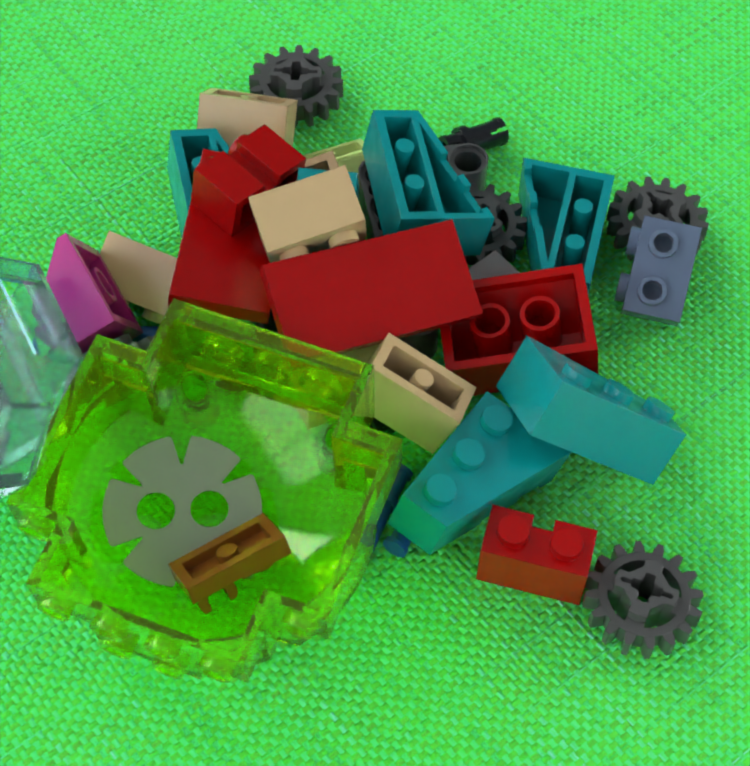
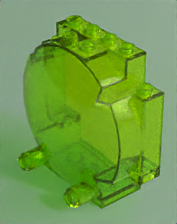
(293, 421)

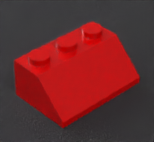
(539, 304)

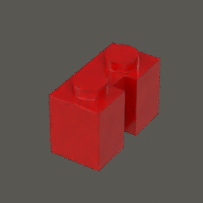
(251, 167)
(534, 558)

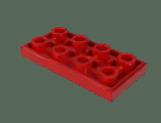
(220, 269)
(373, 288)

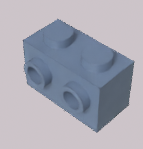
(660, 270)

